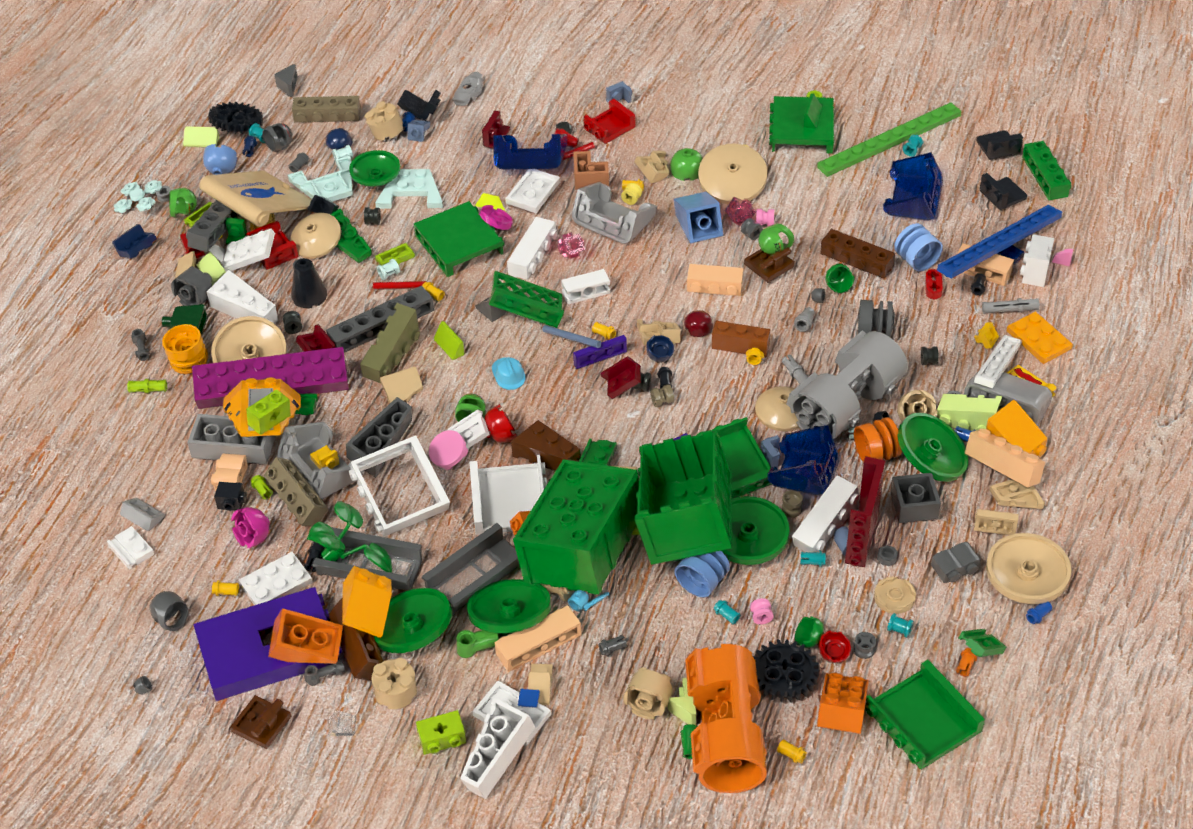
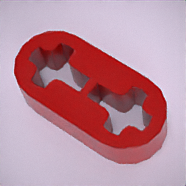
(937, 284)

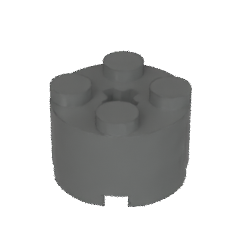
(192, 286)

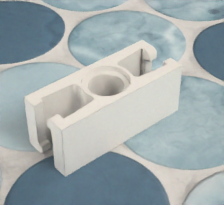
(585, 286)

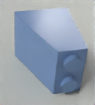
(699, 216)

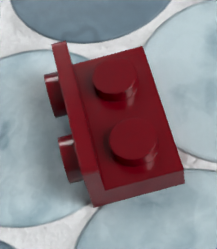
(494, 127)
(622, 376)

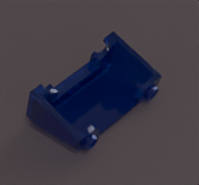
(510, 157)
(916, 188)
(808, 461)

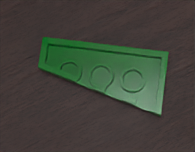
(350, 241)

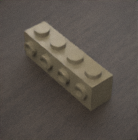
(326, 109)
(295, 492)

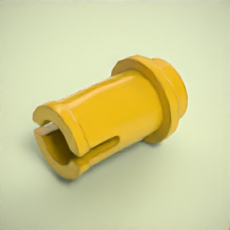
(626, 182)
(434, 291)
(605, 331)
(225, 588)
(791, 751)

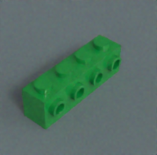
(1046, 170)

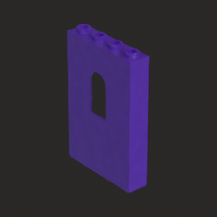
(235, 651)

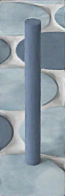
(571, 336)

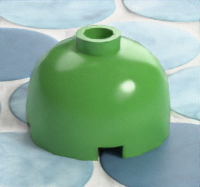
(686, 164)

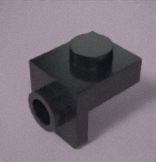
(322, 205)

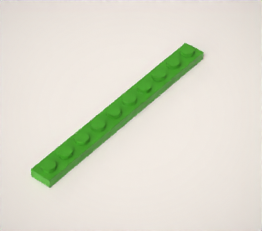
(888, 139)

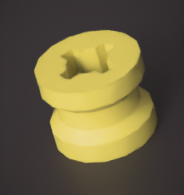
(631, 193)

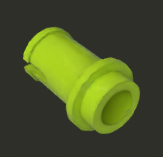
(259, 483)

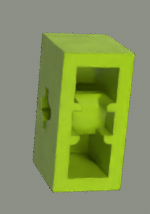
(268, 412)
(441, 732)

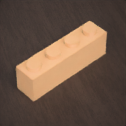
(1005, 457)
(535, 641)

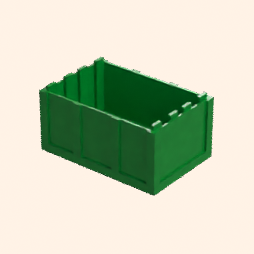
(684, 497)
(578, 526)

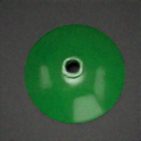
(374, 168)

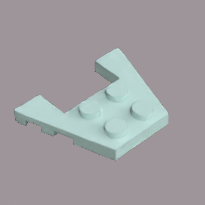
(411, 183)
(331, 186)

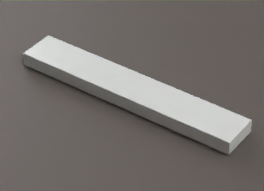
(998, 361)

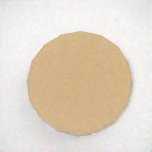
(894, 595)

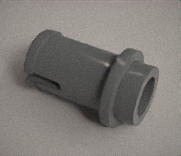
(302, 159)
(612, 645)

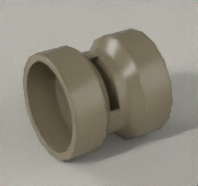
(662, 395)
(792, 503)

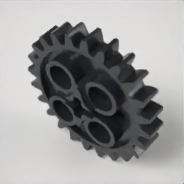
(234, 117)
(785, 670)

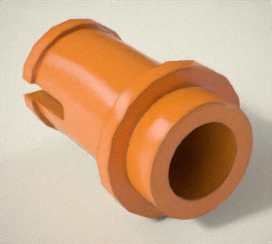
(966, 662)

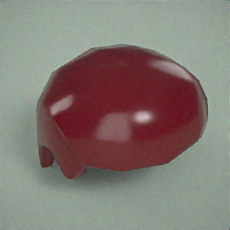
(698, 323)

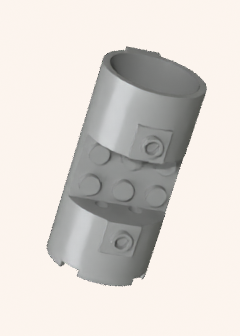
(867, 368)

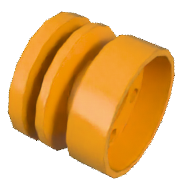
(184, 348)

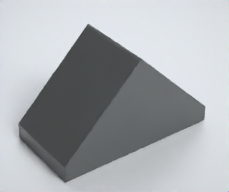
(287, 79)
(491, 312)

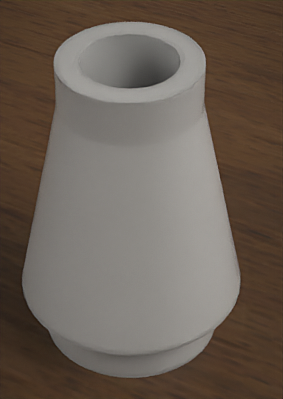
(803, 321)

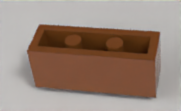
(739, 337)

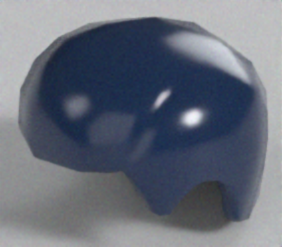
(338, 139)
(659, 348)

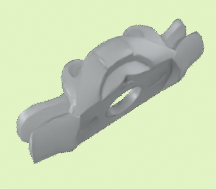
(463, 96)

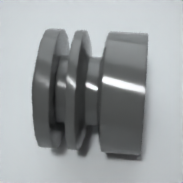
(876, 319)

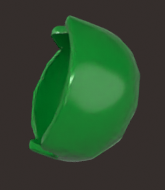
(839, 278)
(809, 632)

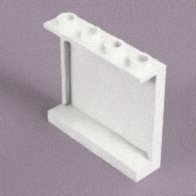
(503, 492)

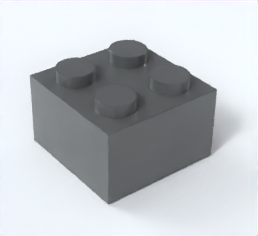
(915, 497)

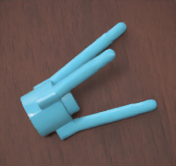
(580, 598)

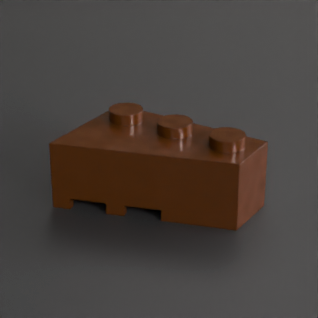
(547, 443)

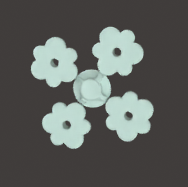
(136, 194)

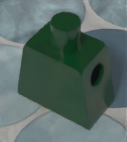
(192, 314)

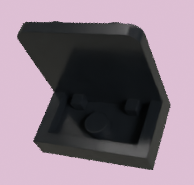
(418, 106)
(1000, 144)
(1002, 192)

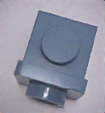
(618, 92)
(416, 129)
(770, 450)

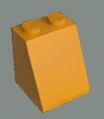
(1018, 429)

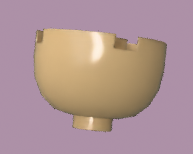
(916, 402)

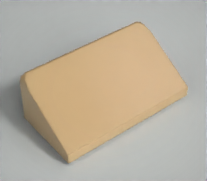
(185, 262)

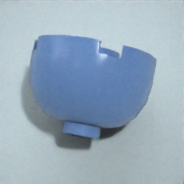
(219, 159)

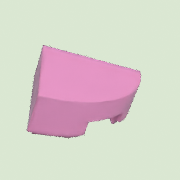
(1063, 257)

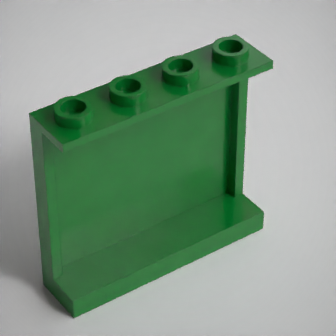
(788, 123)
(457, 236)
(744, 457)
(925, 716)

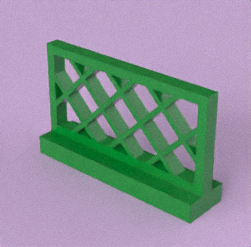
(529, 307)

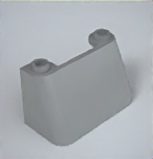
(608, 218)
(1029, 395)
(297, 446)

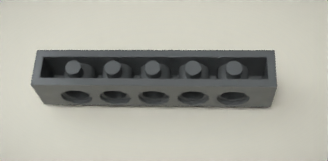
(209, 227)
(368, 324)

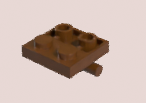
(768, 265)
(261, 721)

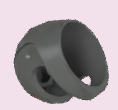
(277, 136)
(165, 606)

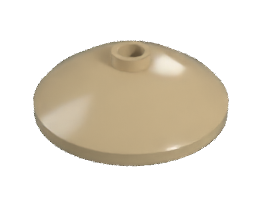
(316, 235)
(774, 412)

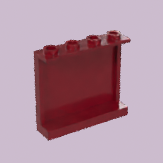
(863, 521)

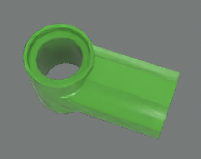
(470, 642)

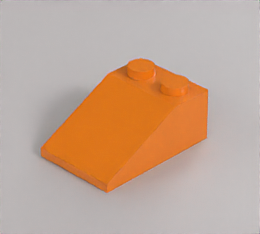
(304, 639)

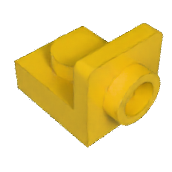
(325, 458)

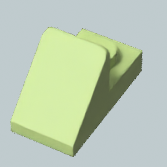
(683, 705)

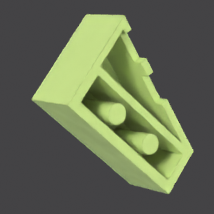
(967, 411)

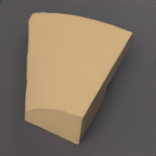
(653, 166)
(656, 328)
(402, 384)

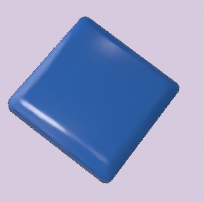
(528, 698)

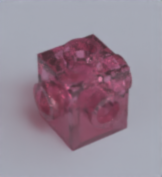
(740, 210)
(576, 243)

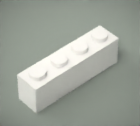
(532, 248)

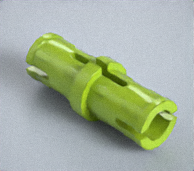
(147, 386)

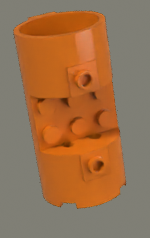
(726, 744)

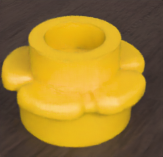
(754, 356)

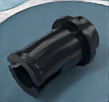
(978, 286)
(665, 376)

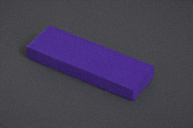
(607, 350)

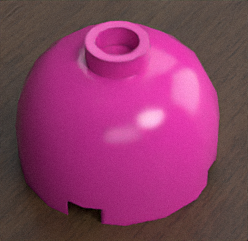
(250, 526)

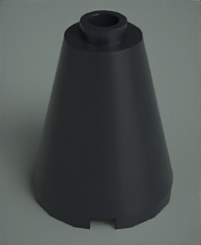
(307, 285)

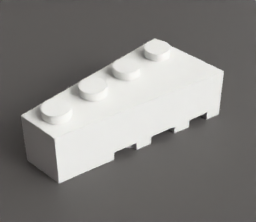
(239, 299)
(827, 515)
(496, 747)

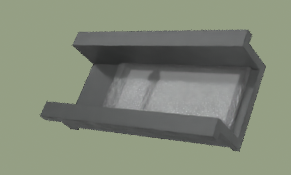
(404, 556)
(473, 567)

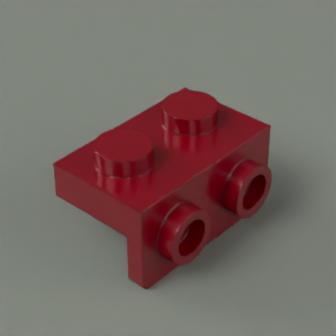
(315, 341)

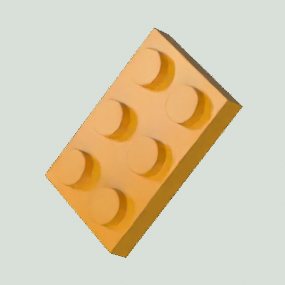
(1039, 337)

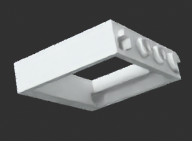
(411, 444)

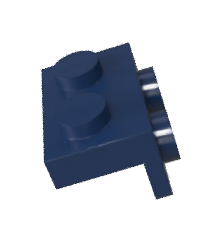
(133, 241)

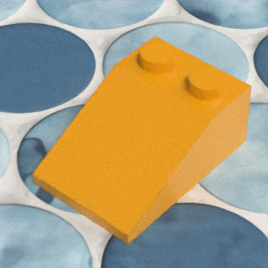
(366, 601)

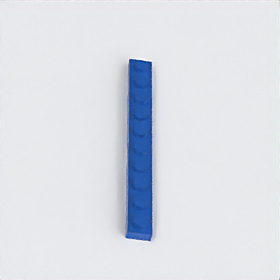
(999, 241)

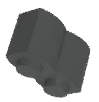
(955, 562)

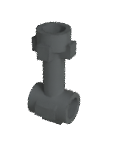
(139, 338)
(313, 674)

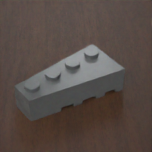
(380, 433)

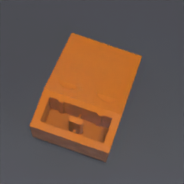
(842, 703)

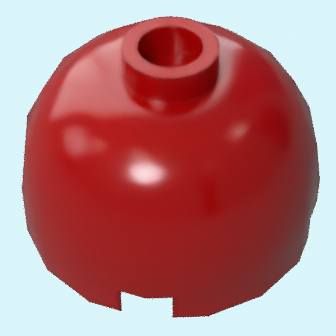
(499, 425)

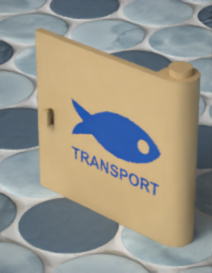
(254, 194)

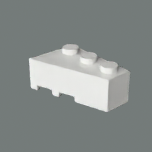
(1036, 260)

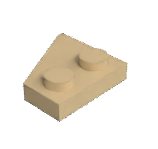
(1016, 495)

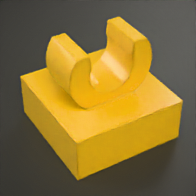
(987, 335)

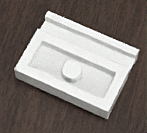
(472, 428)
(130, 547)

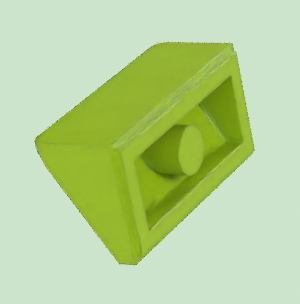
(449, 341)

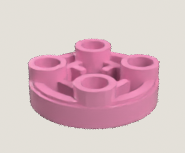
(447, 449)

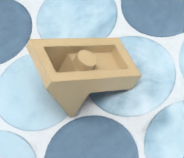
(541, 679)

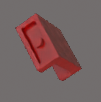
(610, 123)
(282, 248)

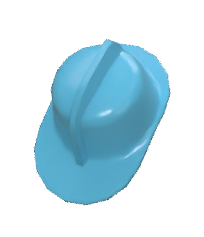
(508, 373)

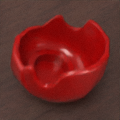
(834, 647)

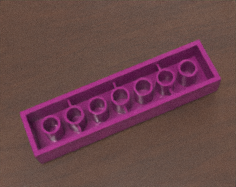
(303, 371)

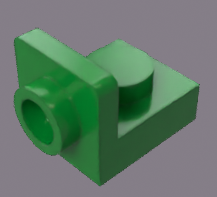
(236, 229)

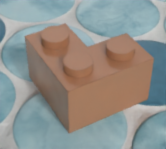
(589, 172)

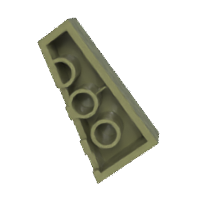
(391, 343)

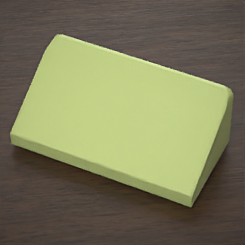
(200, 136)
(211, 266)

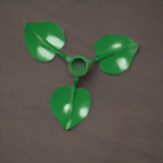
(335, 549)

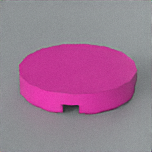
(496, 218)

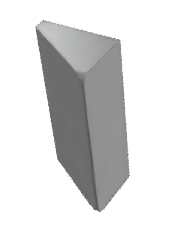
(141, 513)

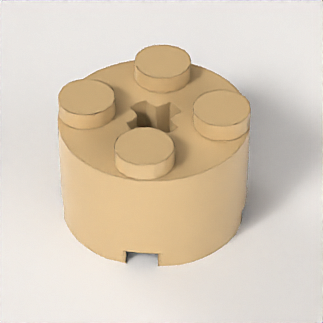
(384, 121)
(394, 683)
(648, 693)

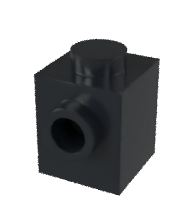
(230, 496)

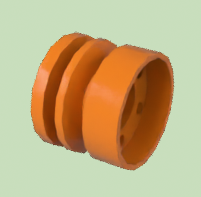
(877, 439)

